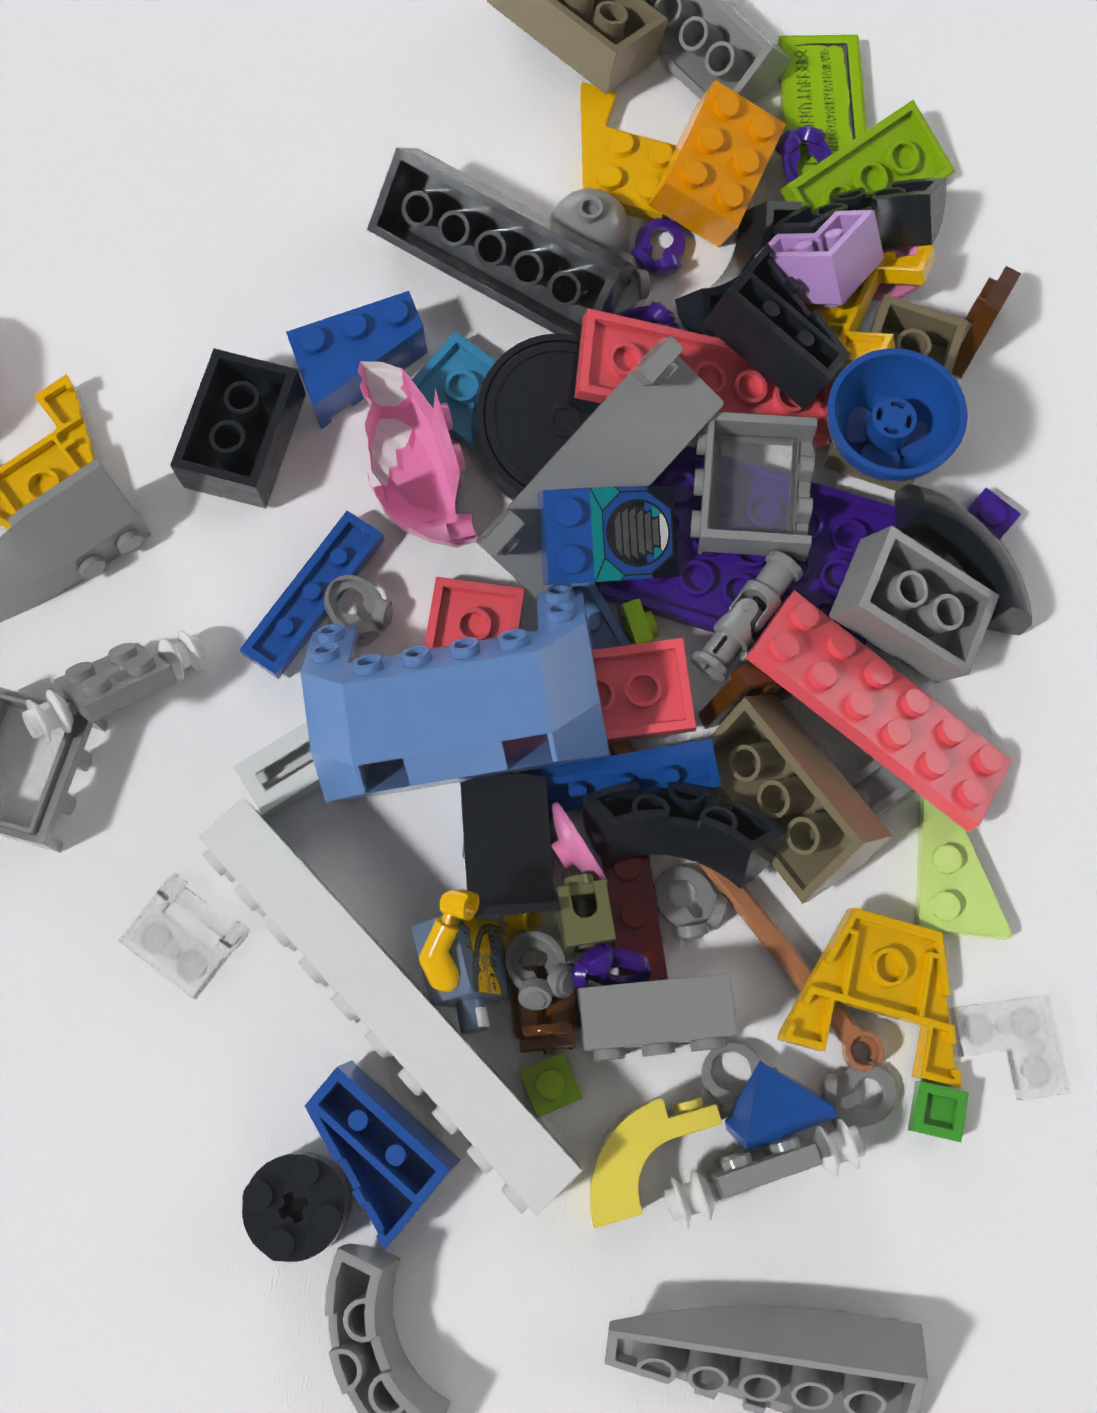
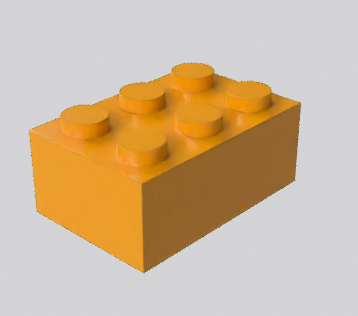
(717, 164)

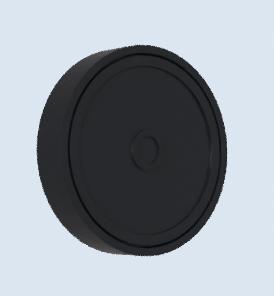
(527, 409)

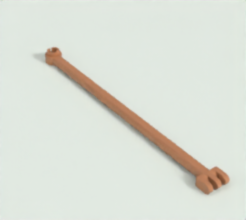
(786, 955)

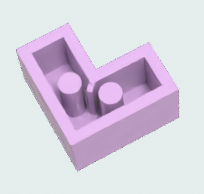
(832, 259)

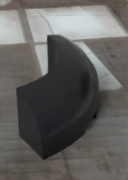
(904, 213)
(752, 236)
(958, 531)
(681, 824)

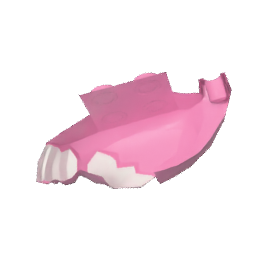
(413, 457)

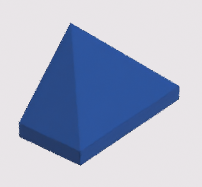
(774, 1108)

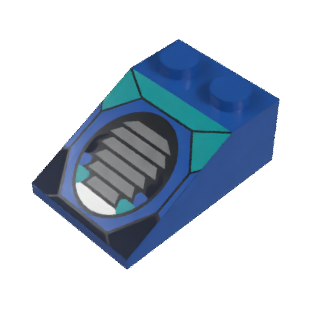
(607, 534)

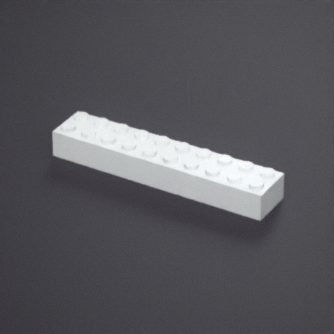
(392, 1006)

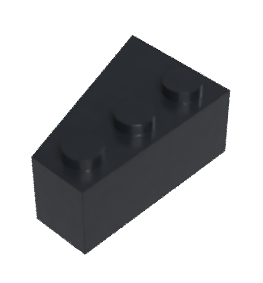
(776, 331)

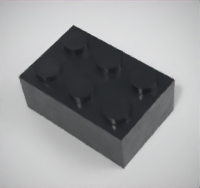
(239, 428)

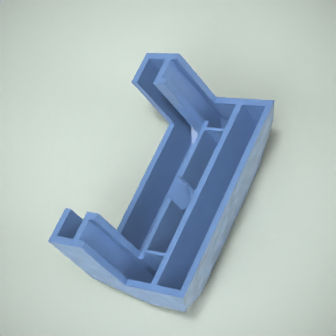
(453, 707)

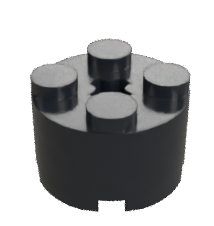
(267, 1210)

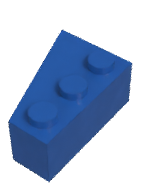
(334, 347)
(380, 1147)

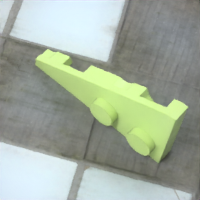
(951, 883)

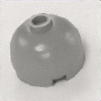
(595, 217)

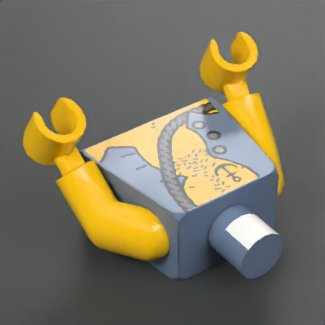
(466, 957)

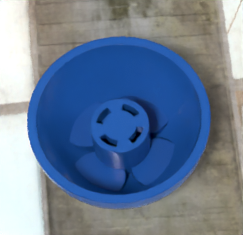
(905, 397)

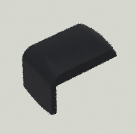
(508, 844)

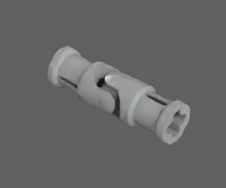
(745, 617)

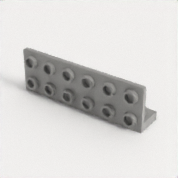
(618, 445)

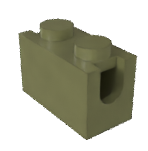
(584, 914)

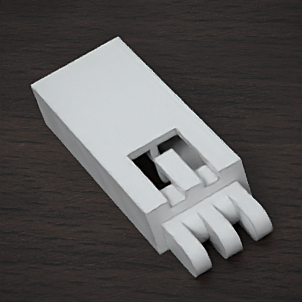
(280, 772)

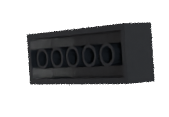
(495, 243)

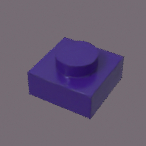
(994, 512)

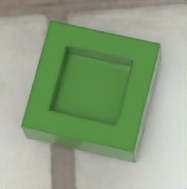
(938, 1111)

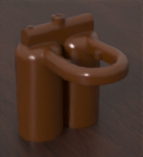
(546, 1028)

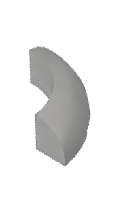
(364, 1336)

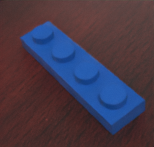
(301, 605)
(652, 768)

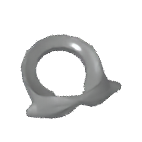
(725, 1098)

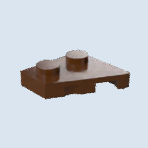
(983, 315)
(744, 682)

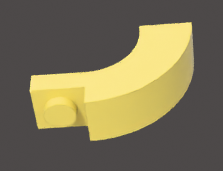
(627, 1147)

